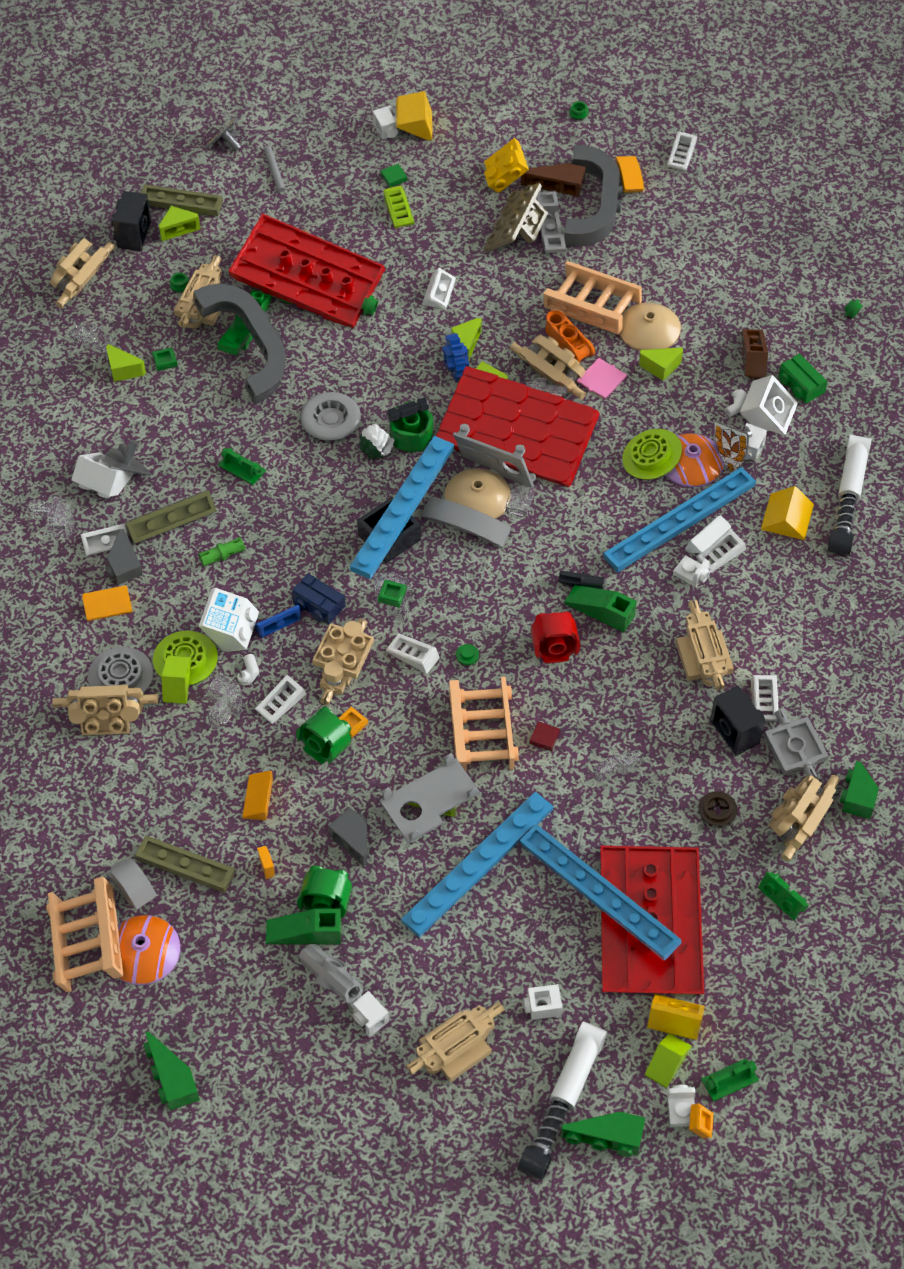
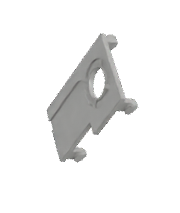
(494, 457)
(435, 795)

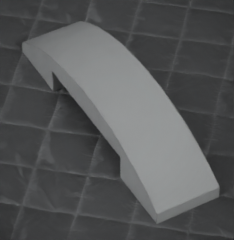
(551, 231)
(467, 520)

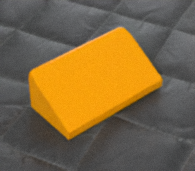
(107, 603)
(258, 796)

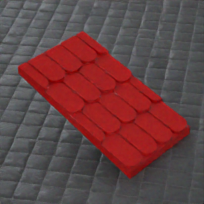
(306, 271)
(513, 415)
(668, 888)

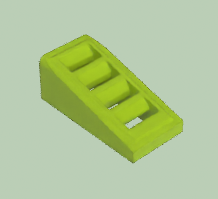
(396, 195)

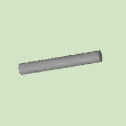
(274, 169)

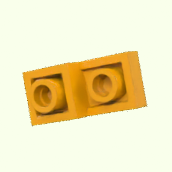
(630, 174)

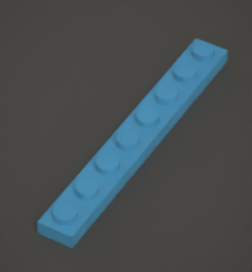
(401, 507)
(679, 519)
(476, 865)
(600, 892)

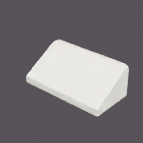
(439, 289)
(708, 535)
(101, 540)

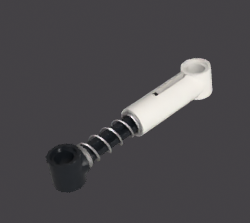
(849, 493)
(564, 1096)

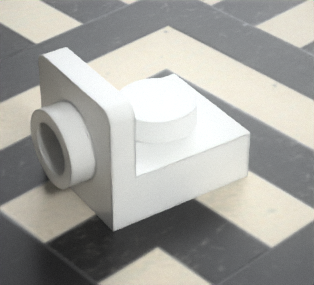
(692, 571)
(679, 1105)

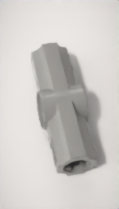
(330, 973)

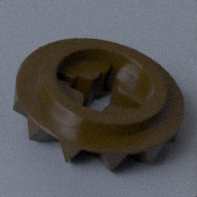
(724, 802)

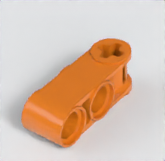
(568, 335)

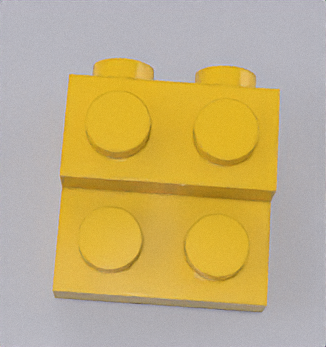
(505, 166)

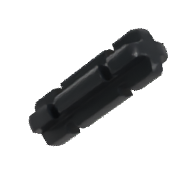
(407, 409)

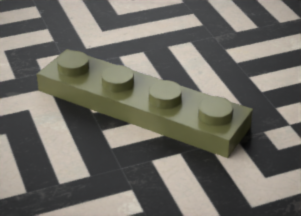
(187, 200)
(170, 516)
(185, 864)

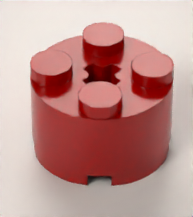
(555, 637)

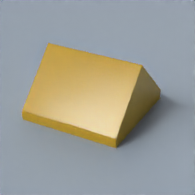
(414, 114)
(788, 513)
(675, 1016)

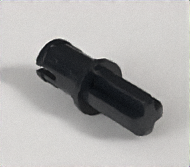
(580, 579)

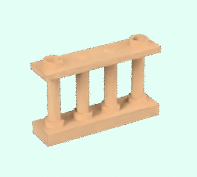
(593, 313)
(461, 716)
(107, 939)

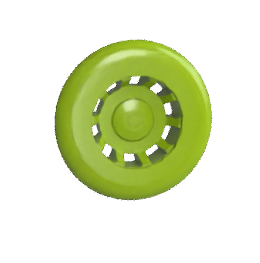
(650, 449)
(187, 645)

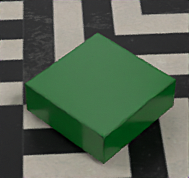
(394, 175)
(164, 359)
(392, 593)

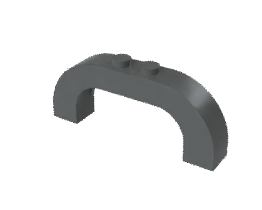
(596, 228)
(238, 301)

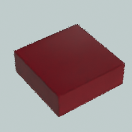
(544, 736)

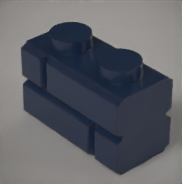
(318, 599)

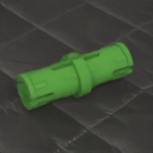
(221, 551)

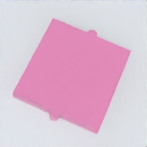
(602, 378)

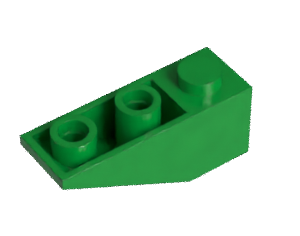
(603, 605)
(306, 927)
(175, 1076)
(611, 1131)

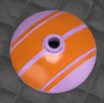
(698, 462)
(154, 958)

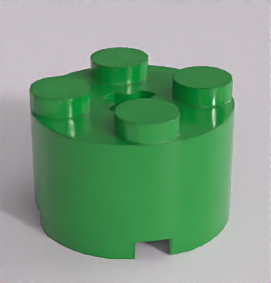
(412, 432)
(324, 735)
(325, 890)

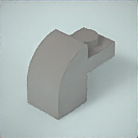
(131, 882)

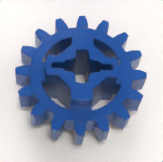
(455, 355)

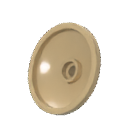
(649, 326)
(488, 499)

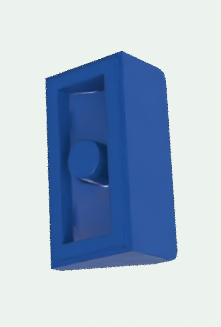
(278, 621)

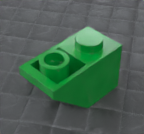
(861, 793)

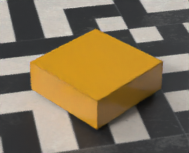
(355, 720)
(266, 862)
(701, 1121)

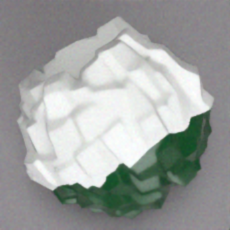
(375, 442)

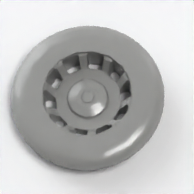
(331, 421)
(119, 668)

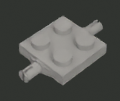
(795, 745)

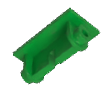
(241, 466)
(778, 892)
(730, 1079)

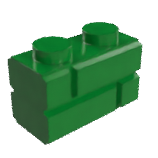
(802, 378)

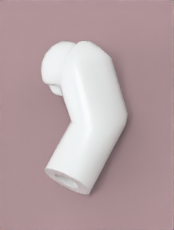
(739, 398)
(251, 671)

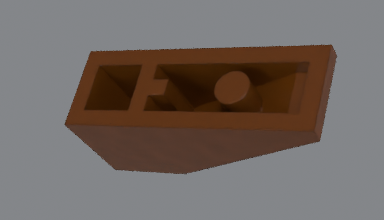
(561, 178)
(754, 353)

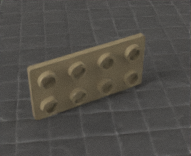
(520, 215)

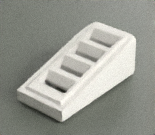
(686, 139)
(729, 536)
(423, 662)
(765, 680)
(281, 688)

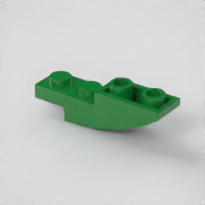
(237, 335)

